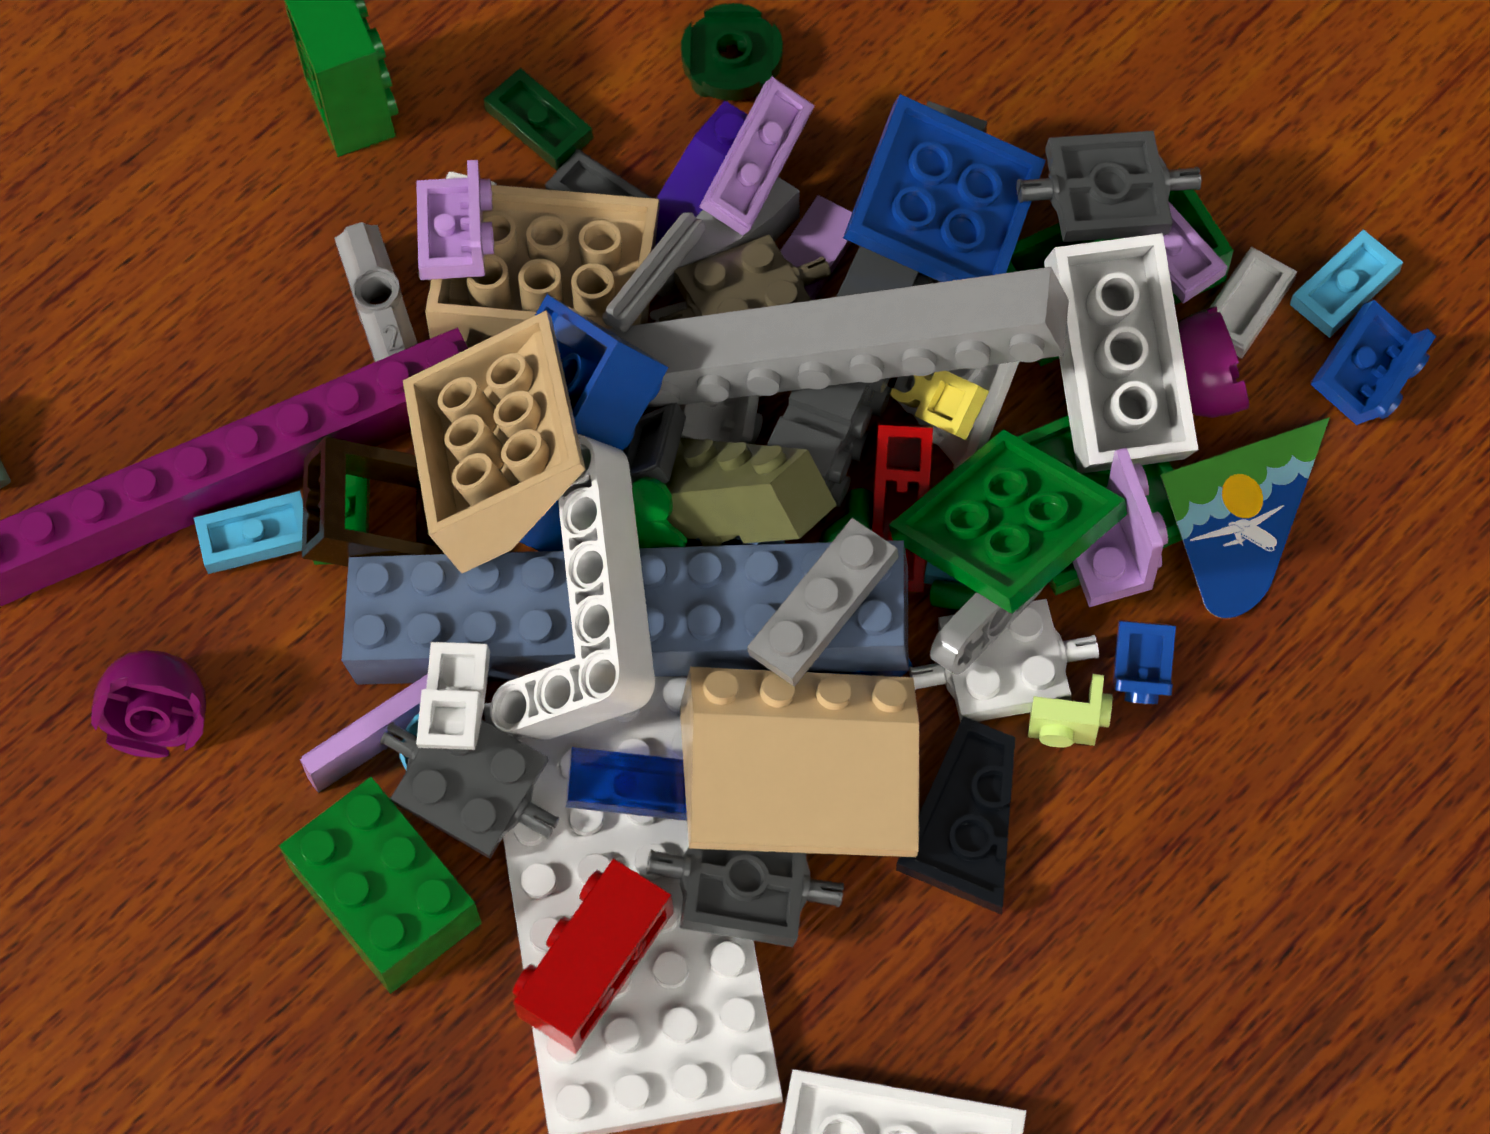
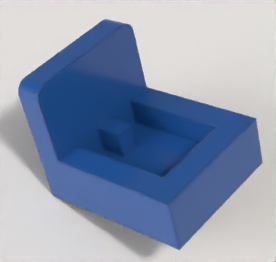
(1144, 660)

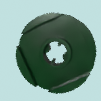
(731, 78)

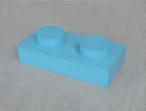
(1346, 283)
(251, 532)

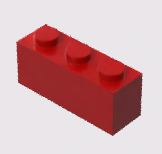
(592, 954)

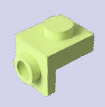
(1069, 722)

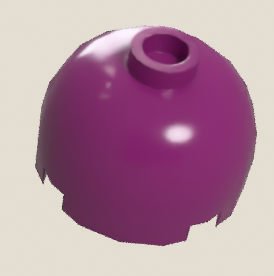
(1211, 365)
(149, 704)

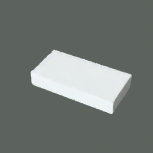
(1252, 296)

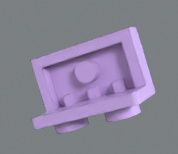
(452, 225)

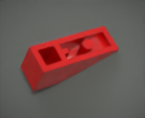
(900, 481)

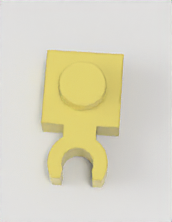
(944, 401)

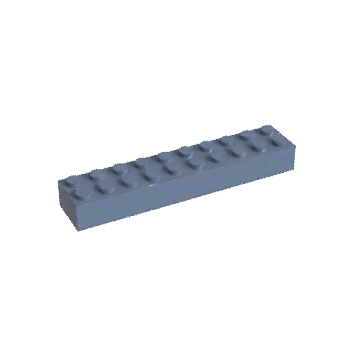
(699, 608)

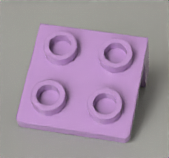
(1131, 551)

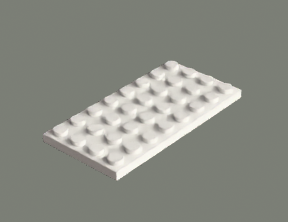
(692, 1016)

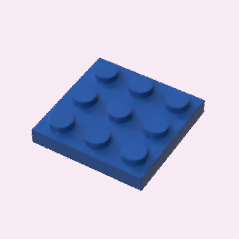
(942, 196)

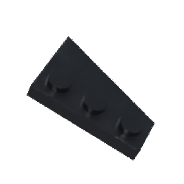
(967, 818)

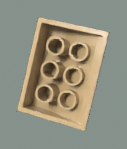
(552, 245)
(493, 441)
(802, 763)

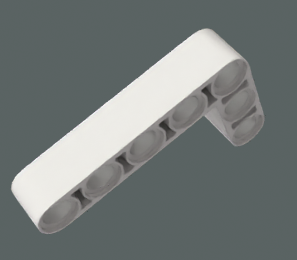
(606, 607)

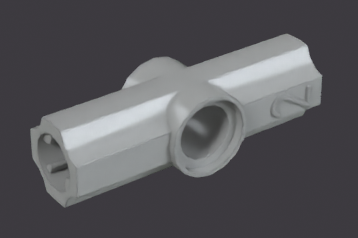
(370, 278)

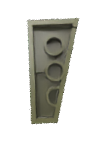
(745, 492)

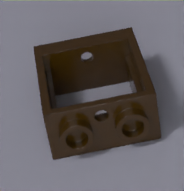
(324, 502)

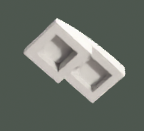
(453, 696)

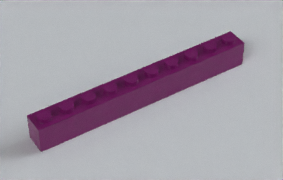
(208, 472)

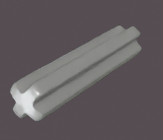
(653, 272)

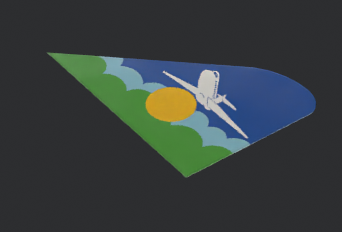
(1240, 513)

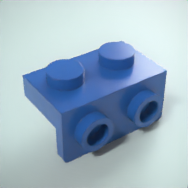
(1372, 364)

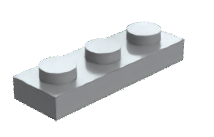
(823, 602)

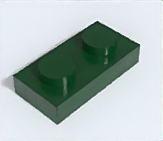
(538, 118)

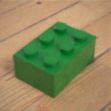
(344, 71)
(381, 884)

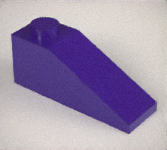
(698, 167)

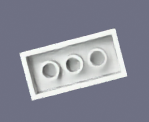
(1123, 353)

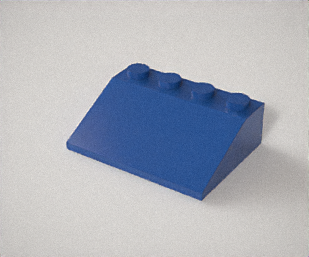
(607, 392)

